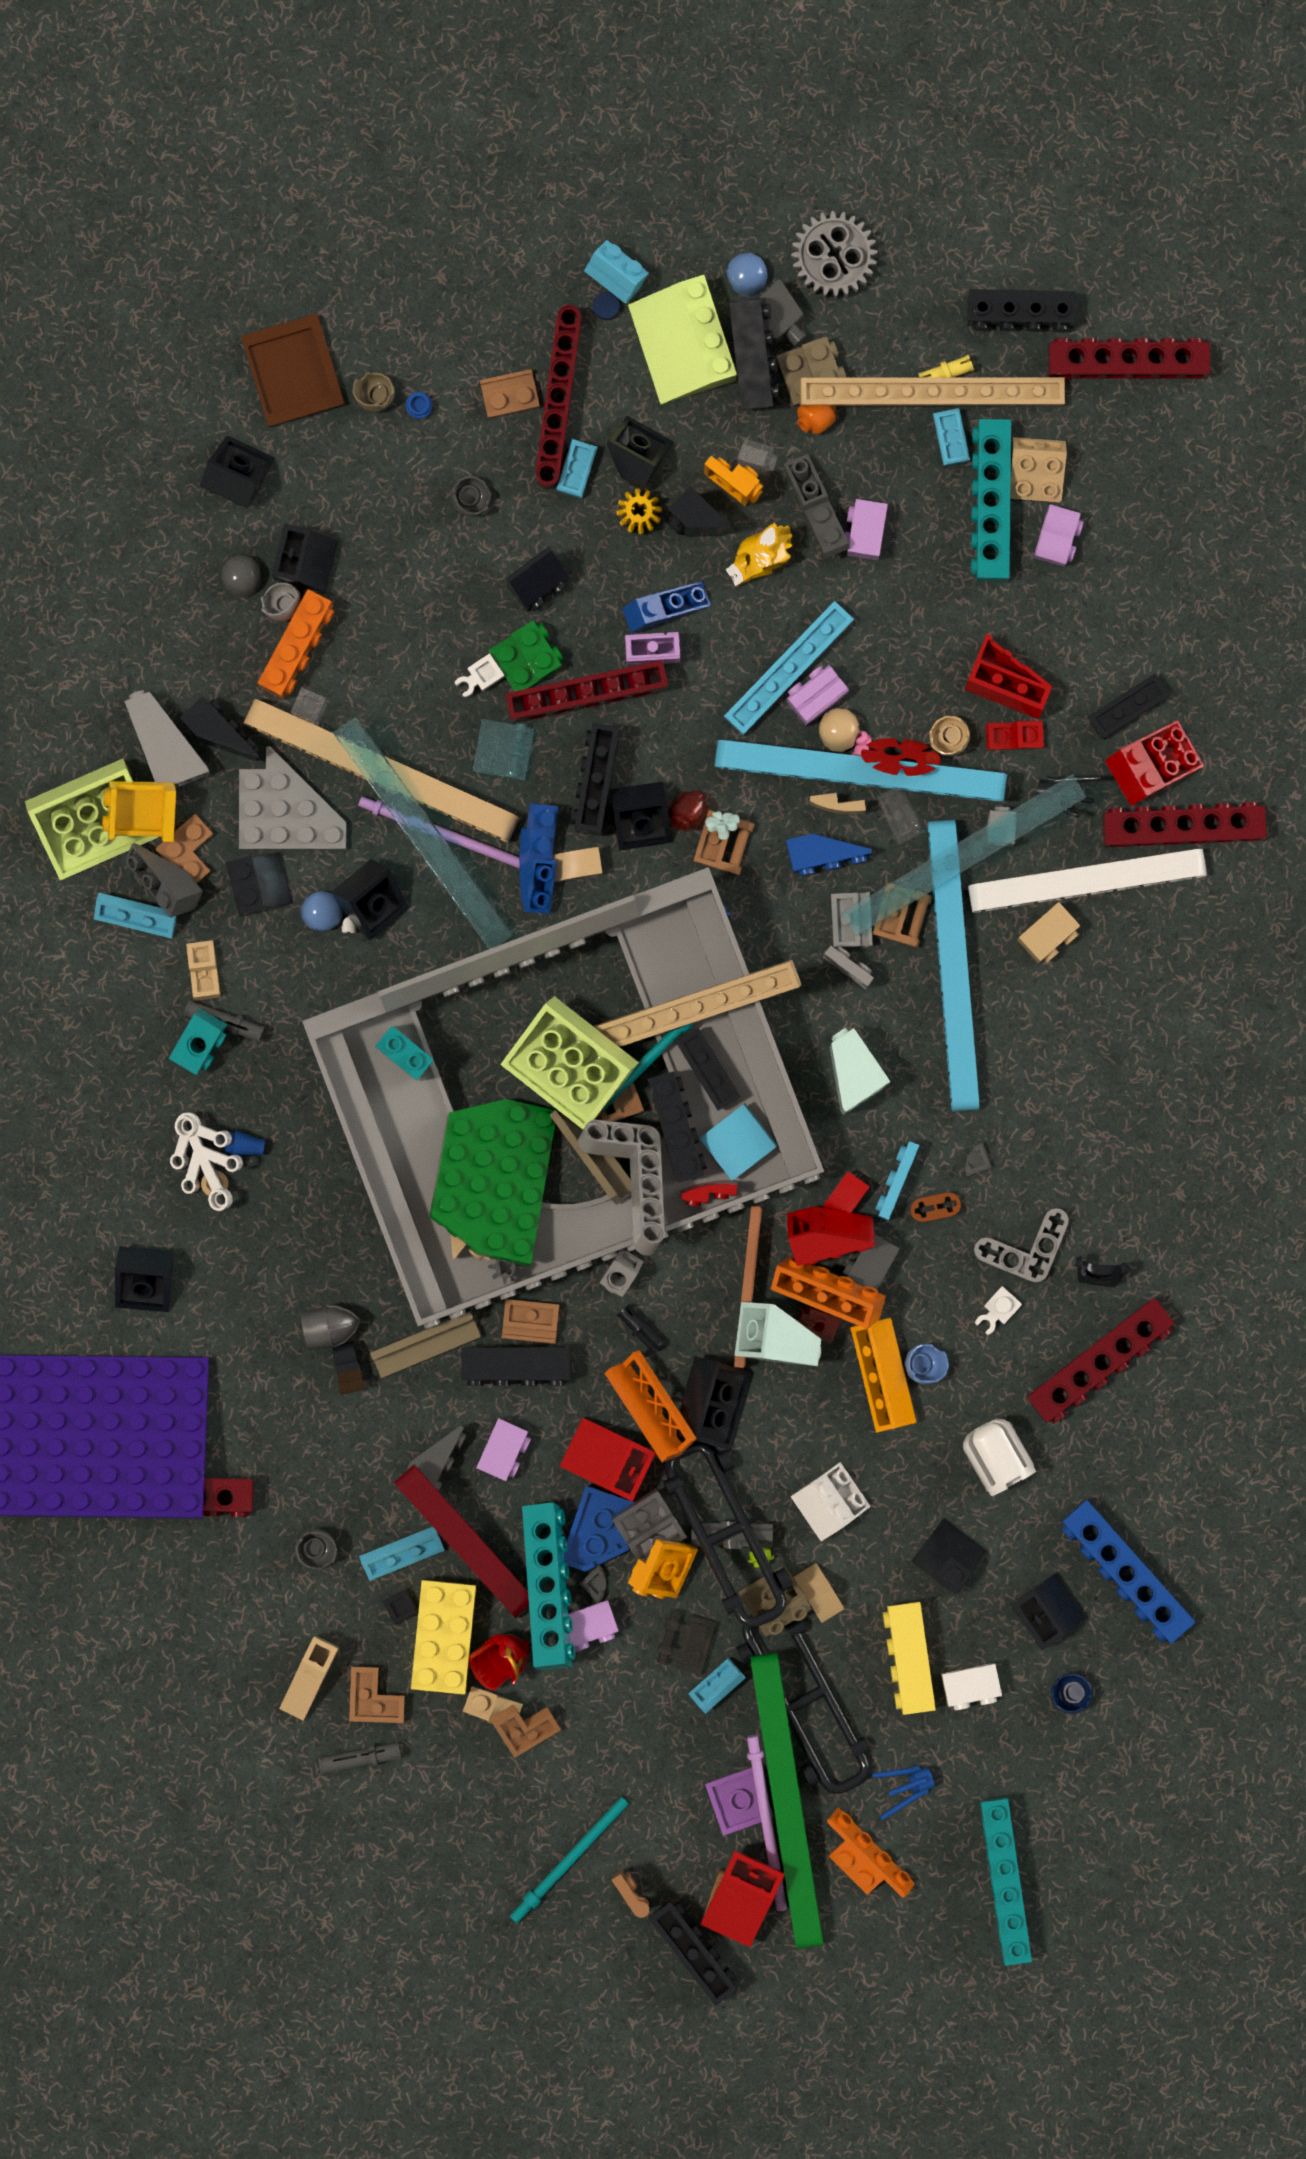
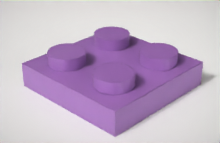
(735, 1801)

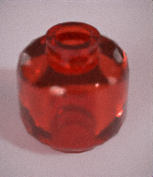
(688, 810)

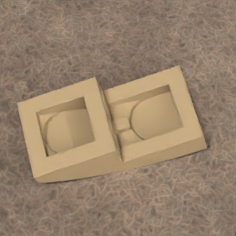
(829, 803)
(577, 864)
(203, 970)

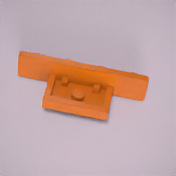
(864, 1859)

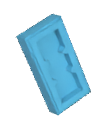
(951, 437)
(576, 468)
(716, 1685)

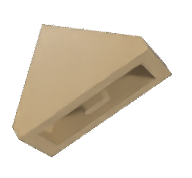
(818, 1592)

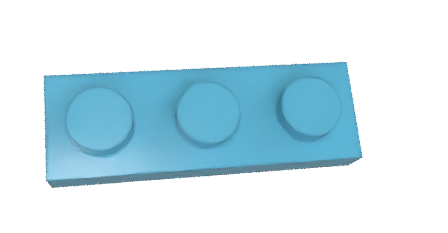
(134, 915)
(896, 1180)
(401, 1553)

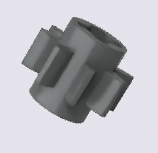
(504, 1274)

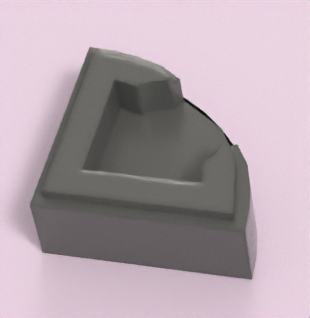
(977, 1160)
(595, 1583)

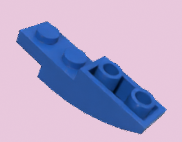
(535, 858)

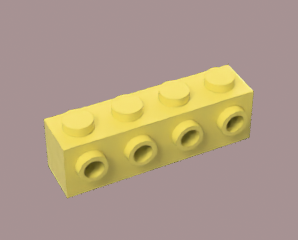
(910, 1658)

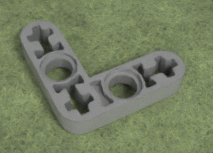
(1026, 1259)

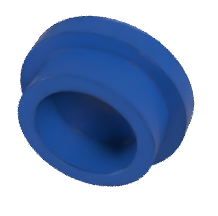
(418, 405)

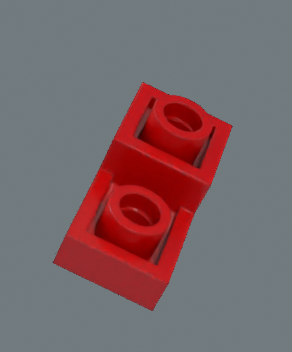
(699, 1193)

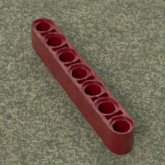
(558, 384)
(464, 1540)

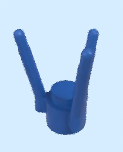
(919, 1781)

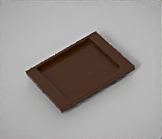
(292, 370)

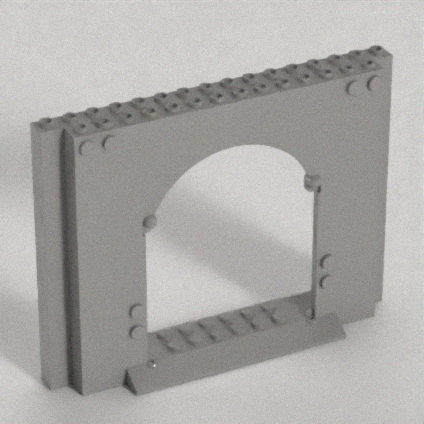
(395, 1125)

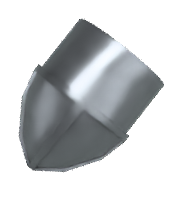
(328, 1326)

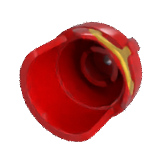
(499, 1659)

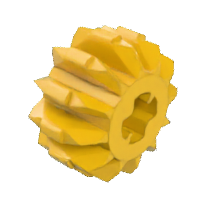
(641, 502)

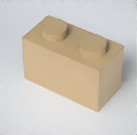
(1049, 933)

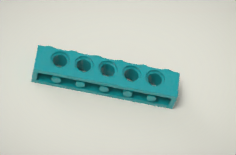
(997, 432)
(534, 1521)
(1005, 1881)

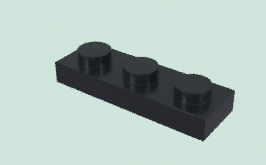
(1128, 706)
(708, 1069)

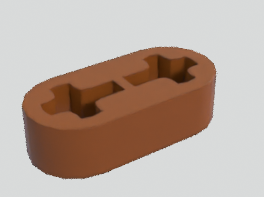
(936, 1213)

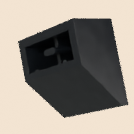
(304, 558)
(1047, 1612)

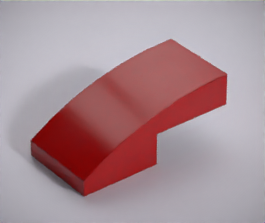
(1014, 735)
(846, 1194)

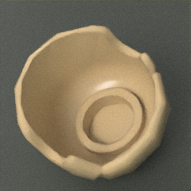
(838, 729)
(954, 730)

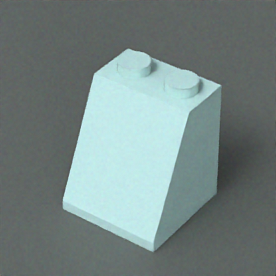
(855, 1070)
(775, 1336)

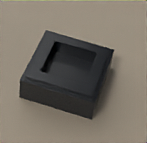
(400, 1606)

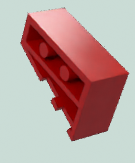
(1007, 681)

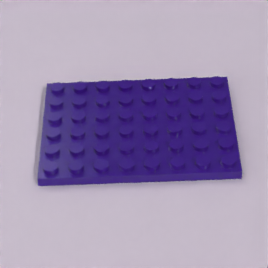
(103, 1436)

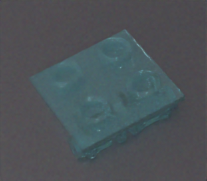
(503, 749)

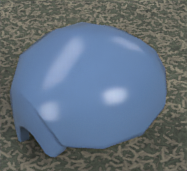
(747, 274)
(321, 911)
(926, 1364)

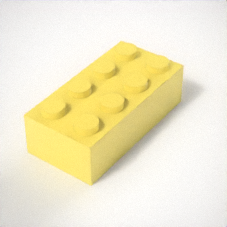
(443, 1637)

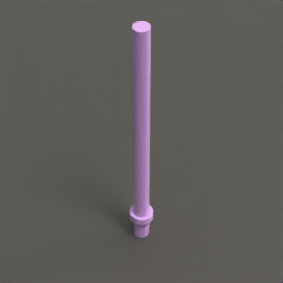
(379, 808)
(755, 1756)

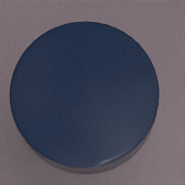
(606, 306)

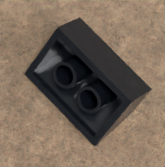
(714, 1401)

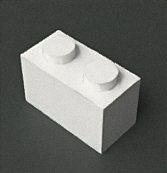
(971, 1685)

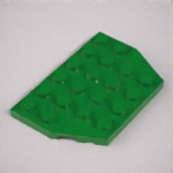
(494, 1177)

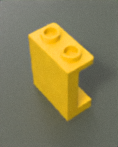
(140, 809)

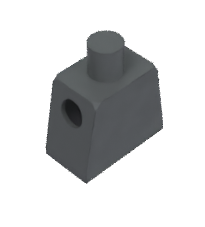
(784, 313)

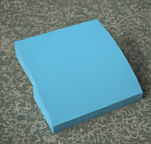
(738, 1142)

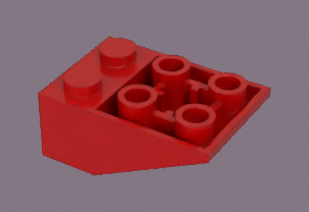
(1154, 763)
(827, 1233)
(607, 1459)
(742, 1898)

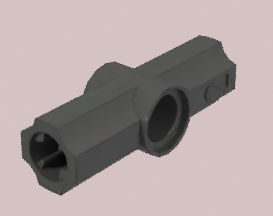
(763, 1532)

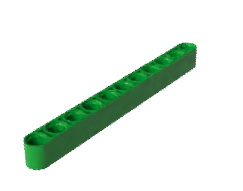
(786, 1800)

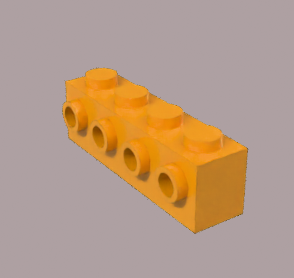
(883, 1375)

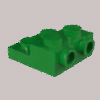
(526, 657)

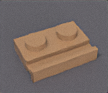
(509, 394)
(530, 1321)

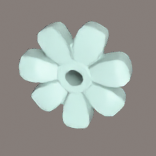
(722, 824)

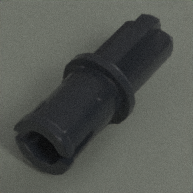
(640, 1328)

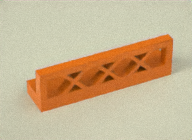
(648, 1410)

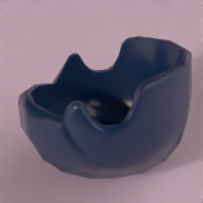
(1079, 1693)

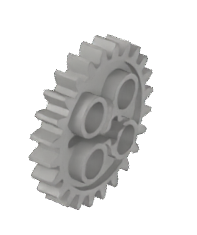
(854, 243)

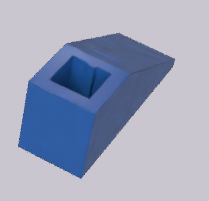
(665, 606)
(816, 851)

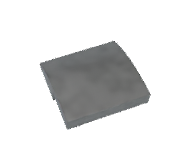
(645, 1522)

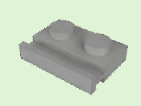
(842, 933)
(839, 958)

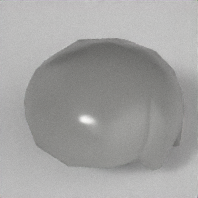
(281, 602)

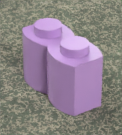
(1057, 536)

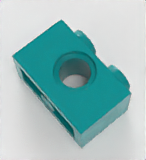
(188, 1053)
(404, 1053)

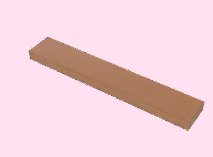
(750, 1265)

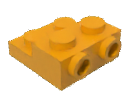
(740, 483)
(663, 1570)

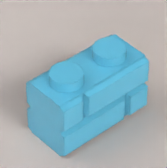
(616, 271)

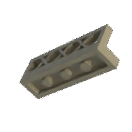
(604, 1168)
(425, 1344)

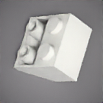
(830, 1501)

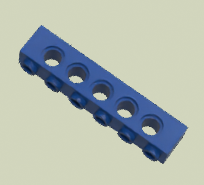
(1178, 1618)

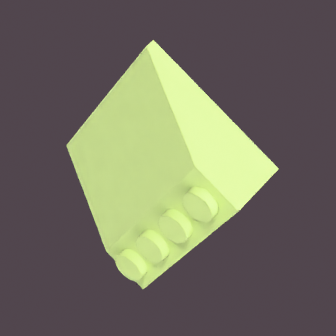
(683, 340)
(71, 821)
(569, 1062)

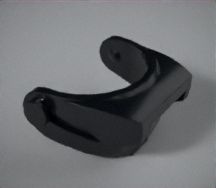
(1115, 1273)

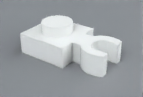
(483, 674)
(1000, 1307)

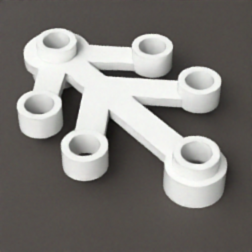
(202, 1158)

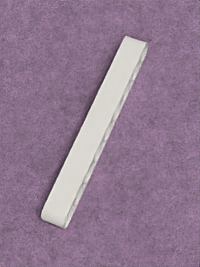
(1087, 879)

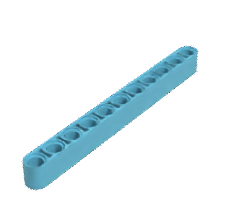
(853, 770)
(954, 977)

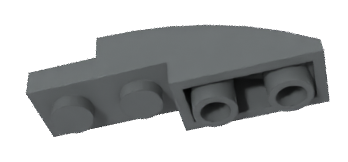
(816, 506)

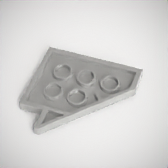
(284, 811)

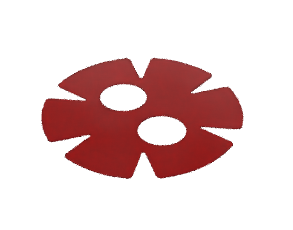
(890, 763)

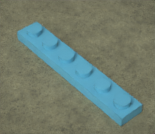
(788, 668)

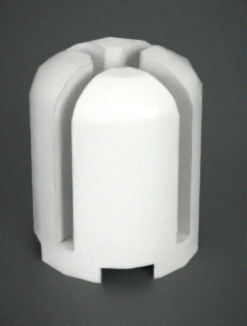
(997, 1455)

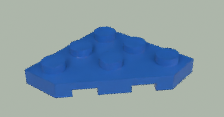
(593, 1533)

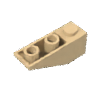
(309, 1677)

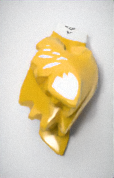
(761, 554)

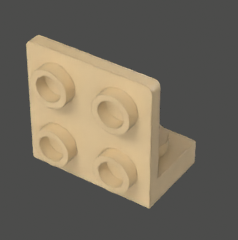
(1037, 469)

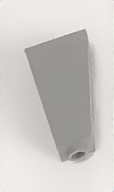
(163, 744)

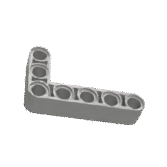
(641, 1177)

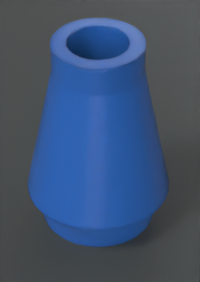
(244, 1144)

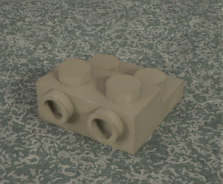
(811, 360)
(760, 1598)

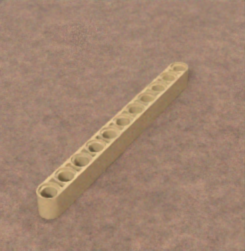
(424, 788)

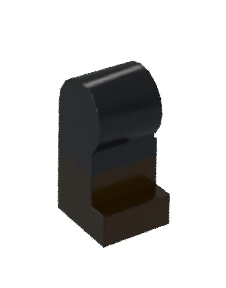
(348, 1368)

